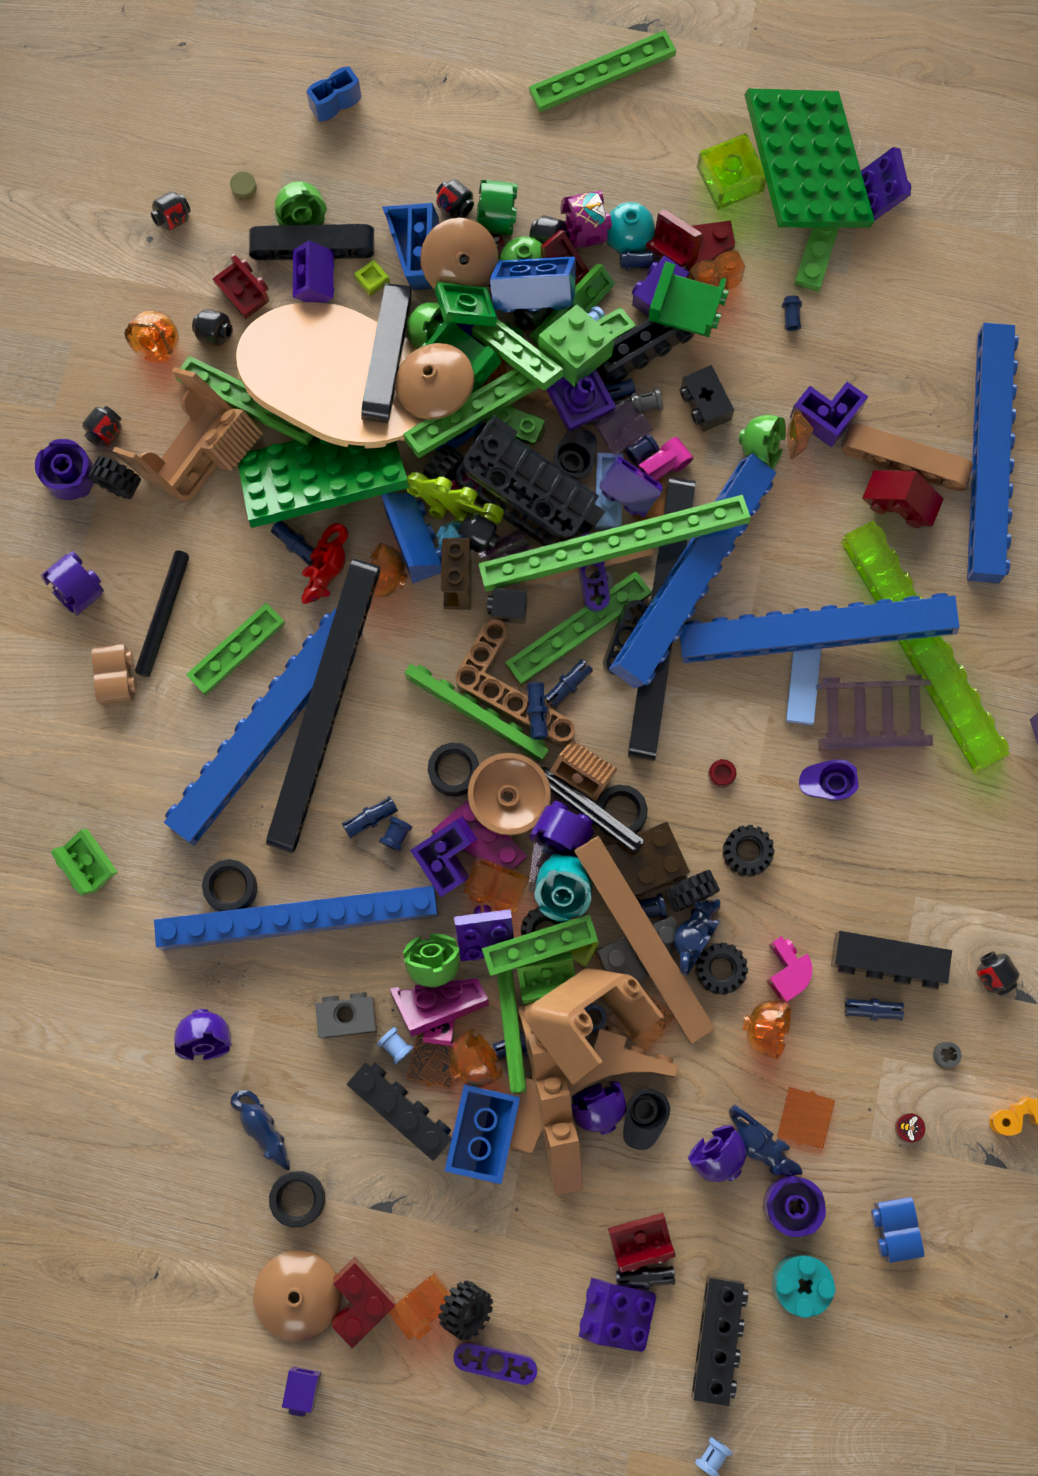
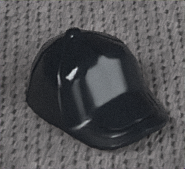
(576, 452)
(645, 1118)

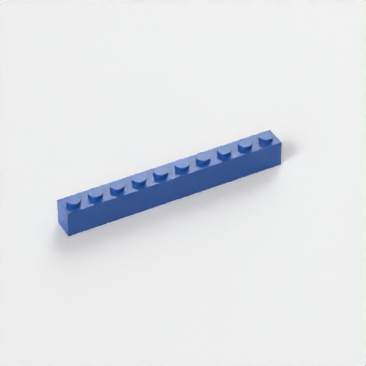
(991, 453)
(688, 580)
(819, 629)
(251, 742)
(295, 918)

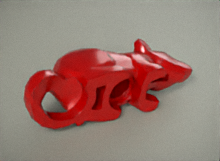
(327, 564)

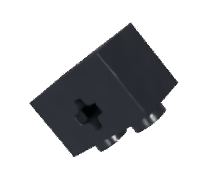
(707, 385)
(508, 605)

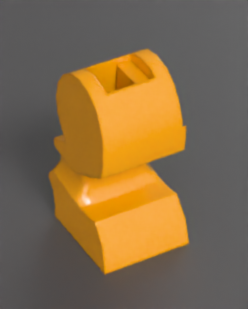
(1011, 1122)

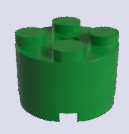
(496, 206)

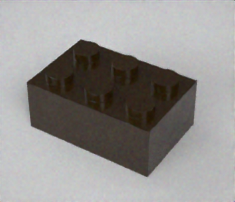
(654, 865)

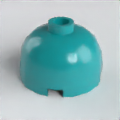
(631, 227)

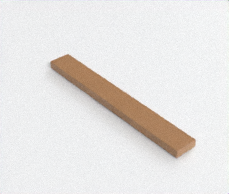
(644, 939)

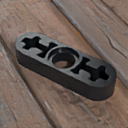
(624, 616)

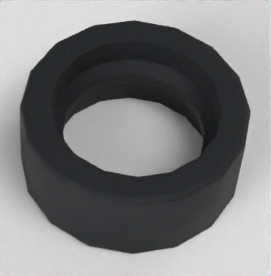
(438, 755)
(634, 795)
(226, 865)
(275, 1199)

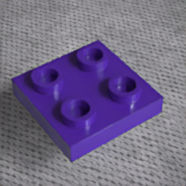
(886, 182)
(581, 403)
(481, 931)

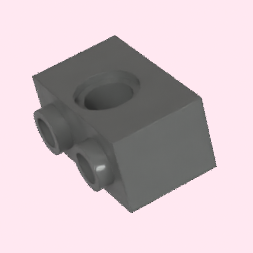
(362, 1022)

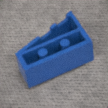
(409, 228)

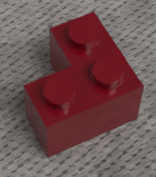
(904, 494)
(367, 1303)

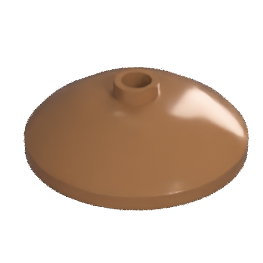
(451, 240)
(438, 393)
(511, 775)
(312, 1280)

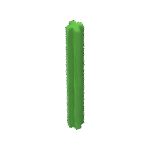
(511, 1032)

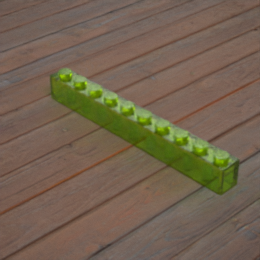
(929, 656)

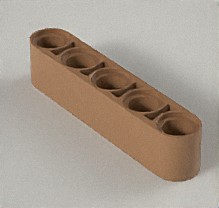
(907, 455)

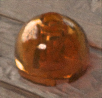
(153, 335)
(391, 572)
(768, 1027)
(473, 1060)

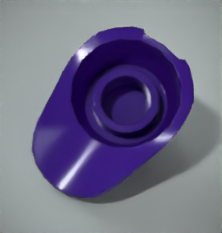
(829, 780)

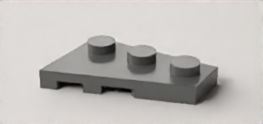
(621, 957)

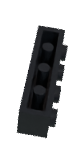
(640, 346)
(892, 959)
(393, 1105)
(718, 1341)

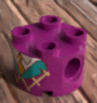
(586, 219)

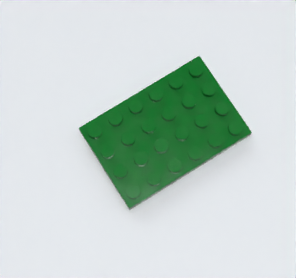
(808, 159)
(313, 477)

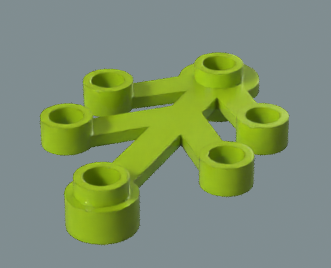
(451, 499)

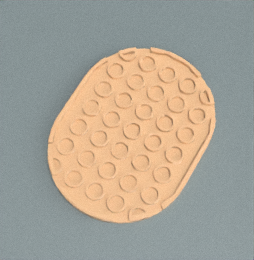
(313, 371)

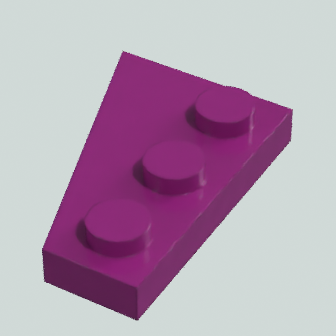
(489, 845)
(433, 1006)

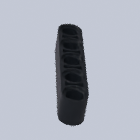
(278, 241)

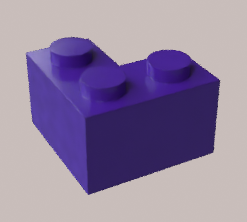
(832, 416)
(438, 855)

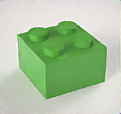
(576, 344)

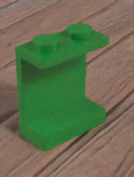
(687, 303)
(483, 360)

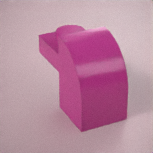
(796, 972)

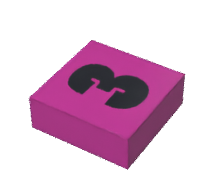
(440, 1034)

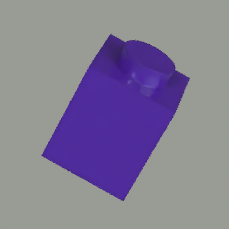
(301, 1391)

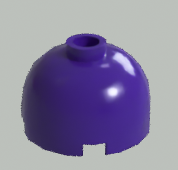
(202, 1034)
(599, 1107)
(720, 1157)

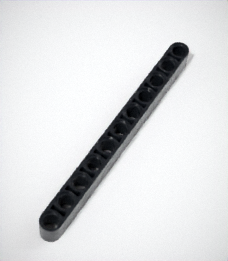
(651, 697)
(323, 705)

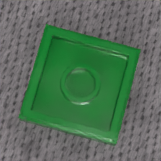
(465, 304)

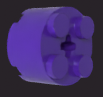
(64, 469)
(72, 583)
(562, 829)
(811, 1206)

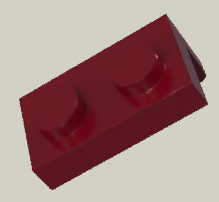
(675, 239)
(242, 287)
(641, 1243)

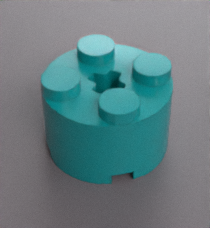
(563, 888)
(820, 1285)

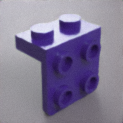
(617, 1315)

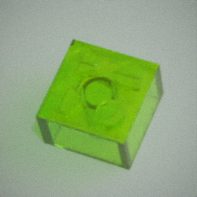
(731, 171)

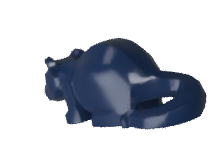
(695, 933)
(259, 1125)
(761, 1146)

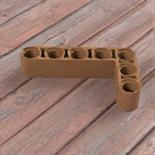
(506, 693)

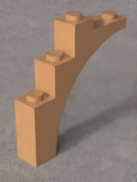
(616, 1061)
(555, 1113)

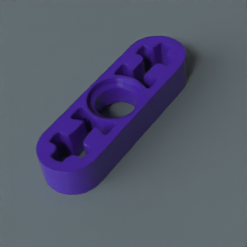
(602, 590)
(518, 1361)

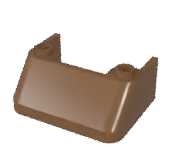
(184, 464)
(563, 1023)

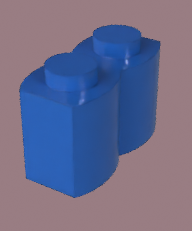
(335, 93)
(898, 1230)

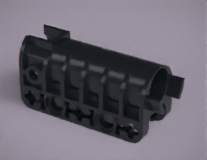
(528, 485)

